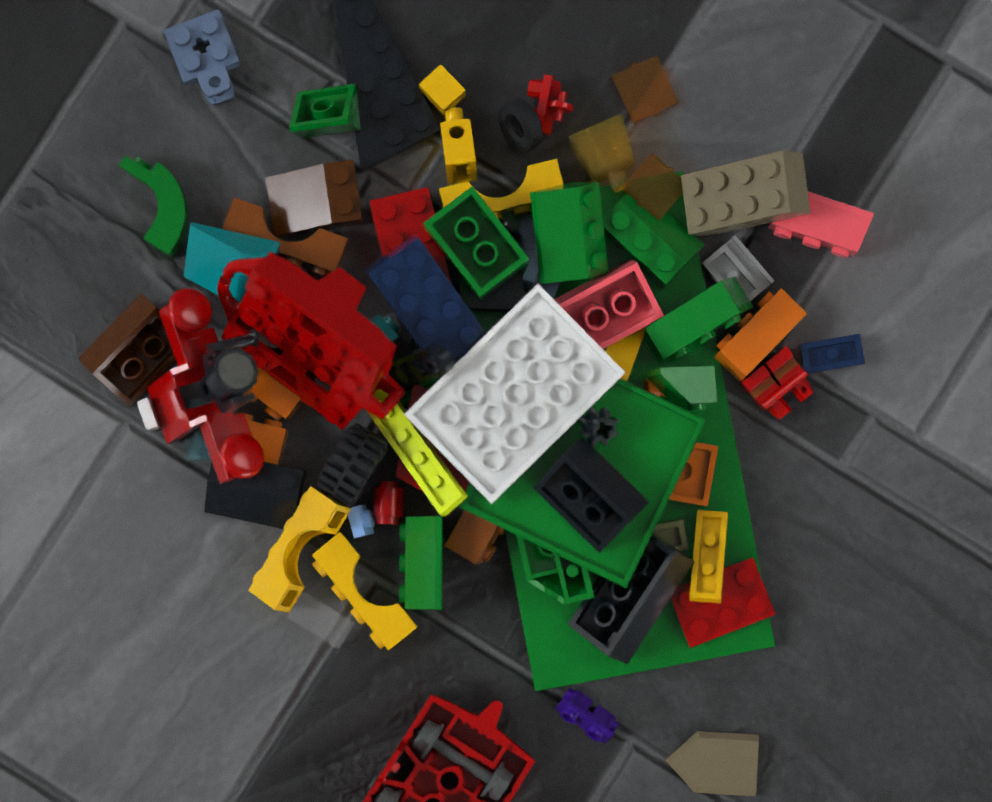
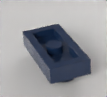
(832, 354)

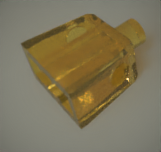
(604, 151)

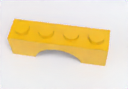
(537, 177)
(338, 561)
(279, 579)

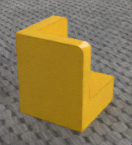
(442, 89)

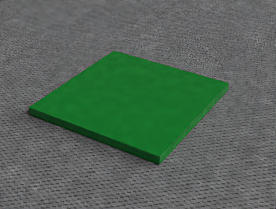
(647, 452)

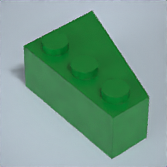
(699, 318)

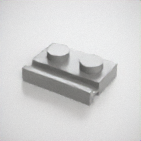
(737, 261)

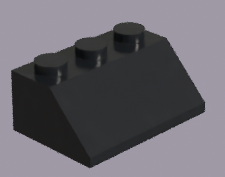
(590, 494)
(263, 499)

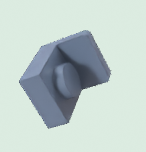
(532, 278)

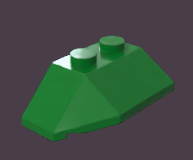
(554, 574)

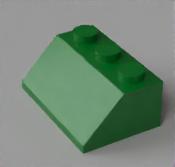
(569, 232)
(656, 245)
(422, 562)

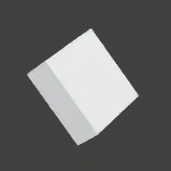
(148, 414)

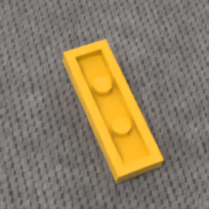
(709, 556)

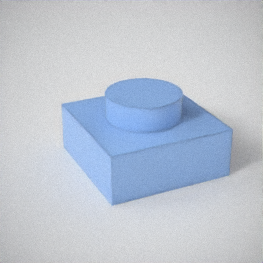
(361, 521)

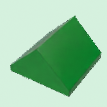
(326, 111)

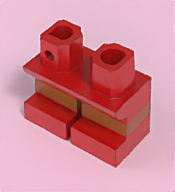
(774, 380)

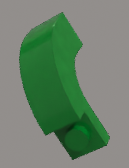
(173, 215)

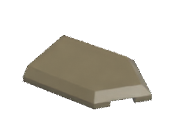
(718, 763)

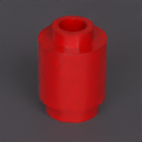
(388, 503)

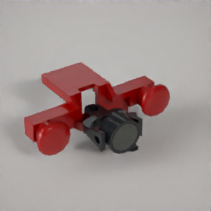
(223, 376)

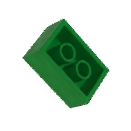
(476, 243)

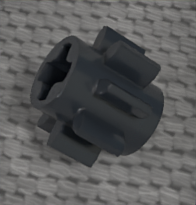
(598, 426)

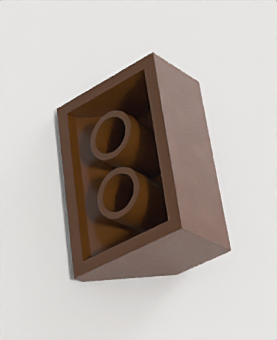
(131, 351)

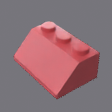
(828, 225)
(612, 304)

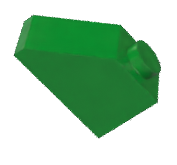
(686, 385)

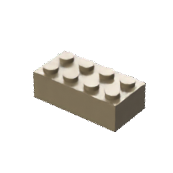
(745, 193)

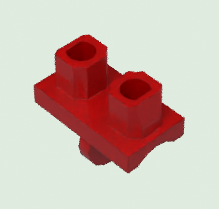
(551, 101)

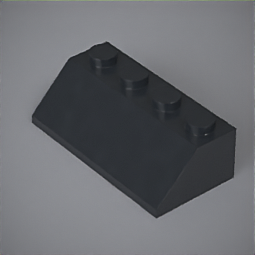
(622, 616)

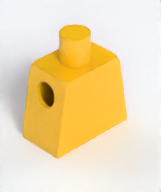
(458, 147)

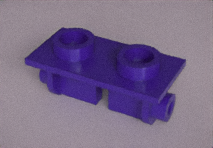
(597, 725)

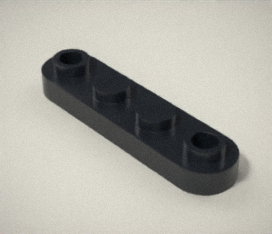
(421, 365)

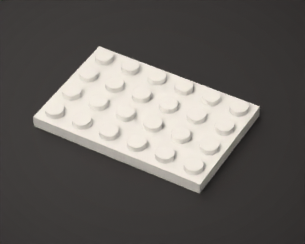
(514, 393)

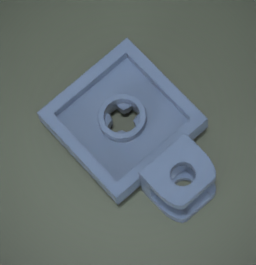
(207, 68)

